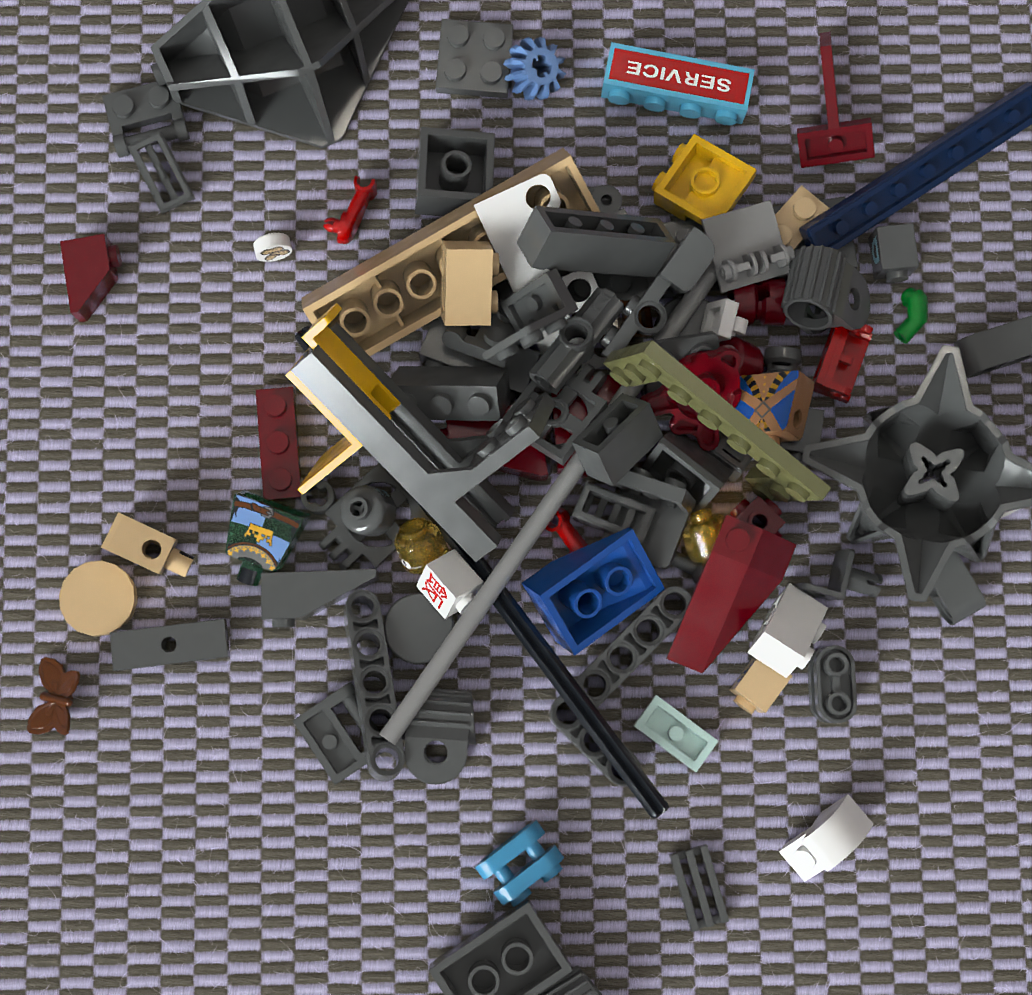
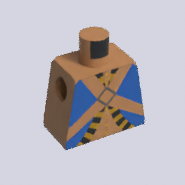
(777, 403)

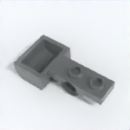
(677, 275)

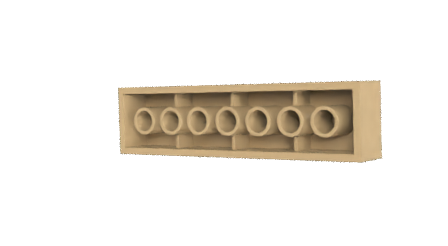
(402, 284)

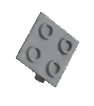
(747, 246)

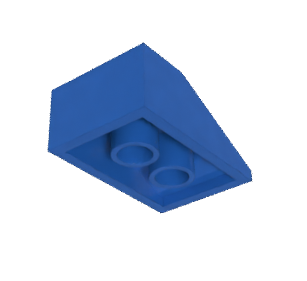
(593, 589)

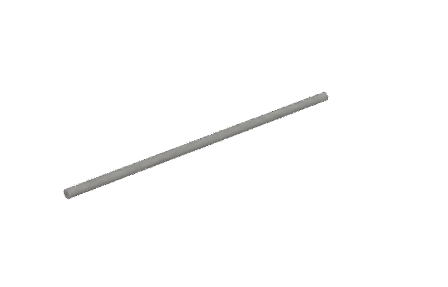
(523, 542)

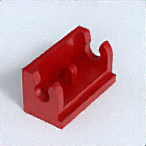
(841, 362)

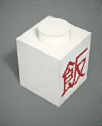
(449, 583)

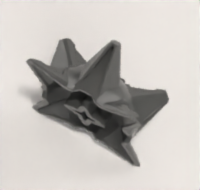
(920, 438)

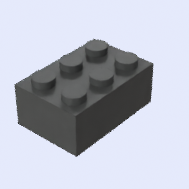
(503, 958)

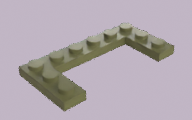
(776, 474)

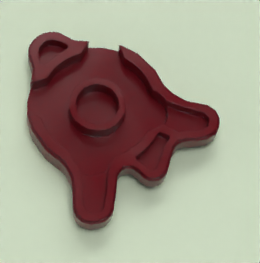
(721, 373)

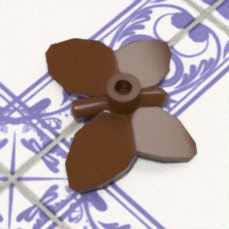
(61, 687)

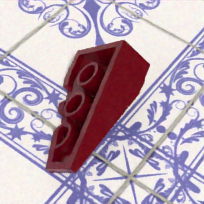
(733, 584)

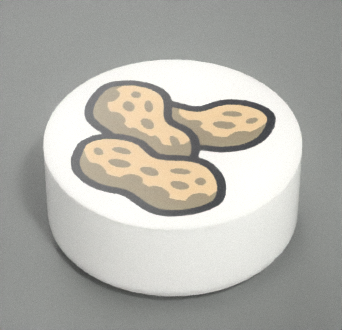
(272, 247)

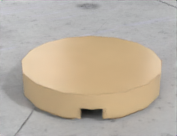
(98, 598)

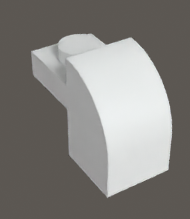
(829, 839)

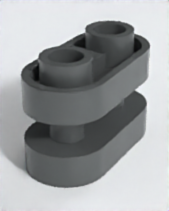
(832, 684)

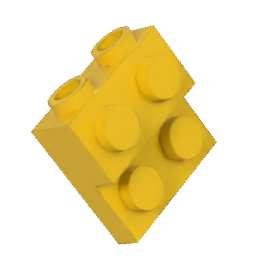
(702, 181)

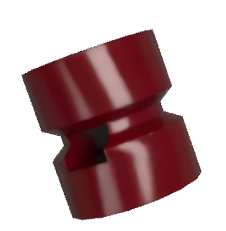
(761, 301)

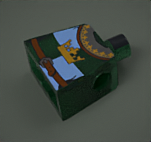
(262, 534)

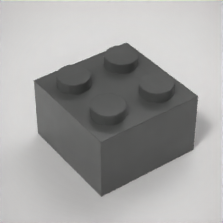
(452, 169)

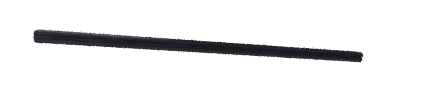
(561, 679)

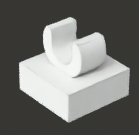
(722, 319)

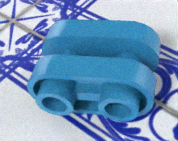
(544, 864)

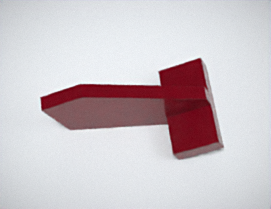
(836, 140)

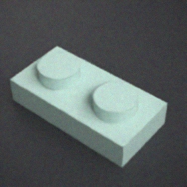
(675, 733)

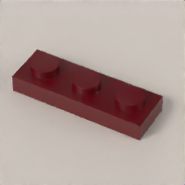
(278, 443)

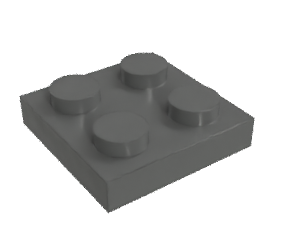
(473, 58)

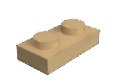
(797, 212)

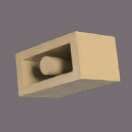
(467, 283)

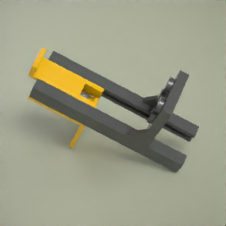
(436, 471)

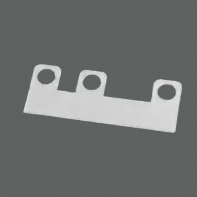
(503, 221)

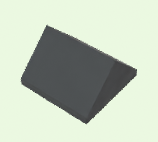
(687, 462)

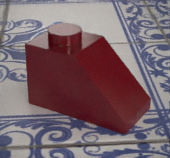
(89, 272)

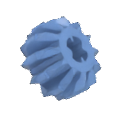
(534, 68)

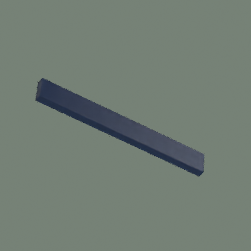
(921, 171)

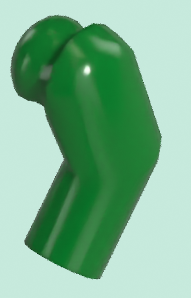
(917, 314)

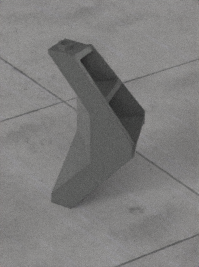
(278, 62)

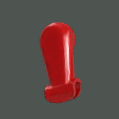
(351, 218)
(566, 531)

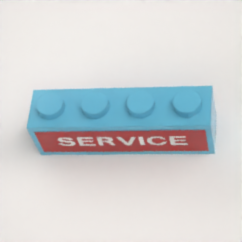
(677, 84)

